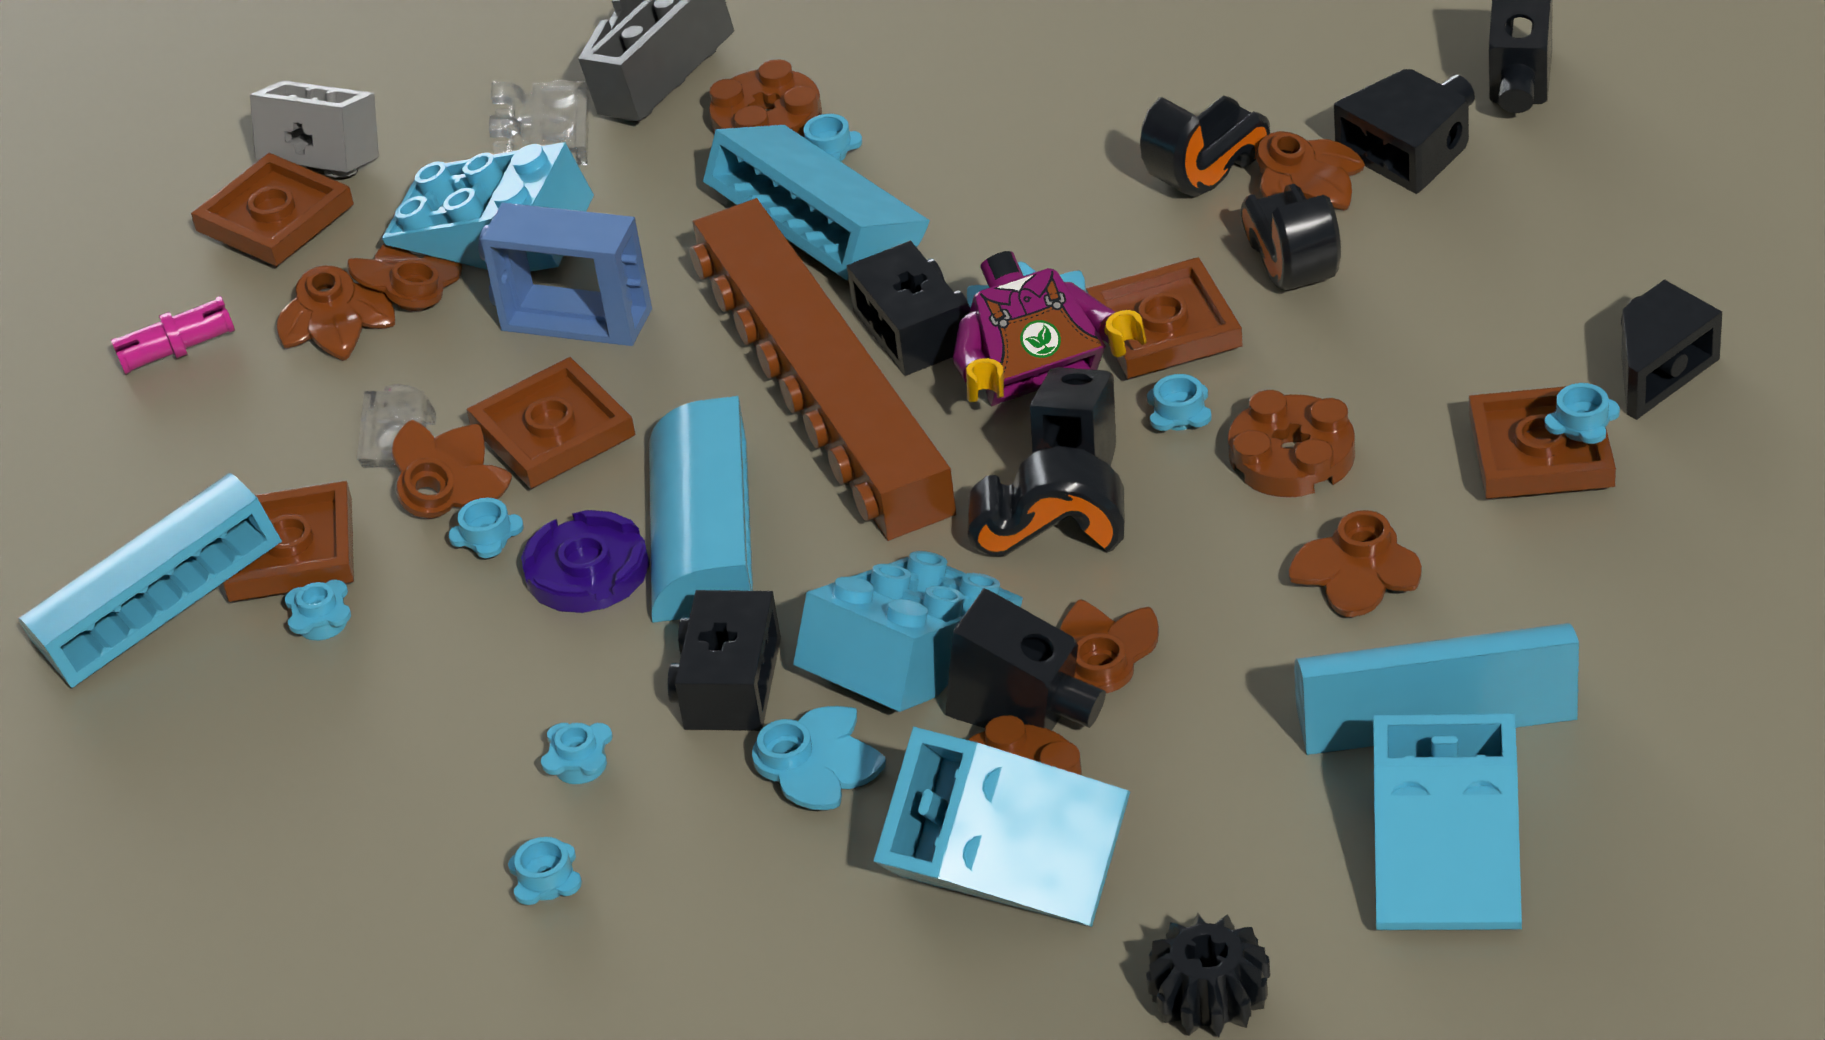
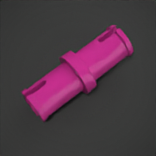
(173, 335)

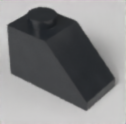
(1665, 344)

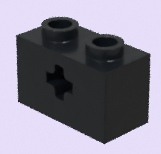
(907, 306)
(726, 660)

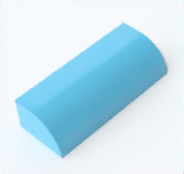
(810, 195)
(698, 505)
(150, 579)
(1489, 673)

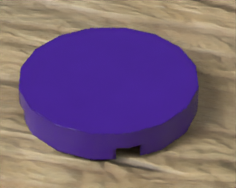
(585, 562)

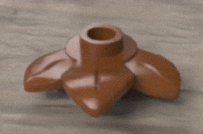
(1312, 165)
(404, 277)
(335, 315)
(448, 465)
(1357, 564)
(1109, 647)

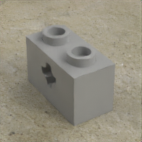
(315, 126)

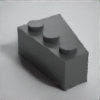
(649, 52)

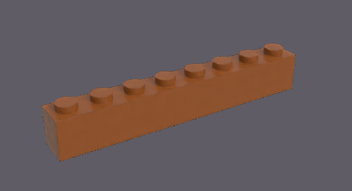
(823, 371)

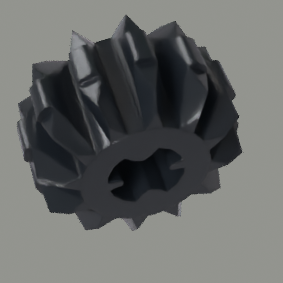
(1208, 974)

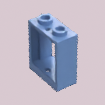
(523, 307)

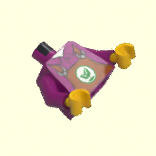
(1031, 326)

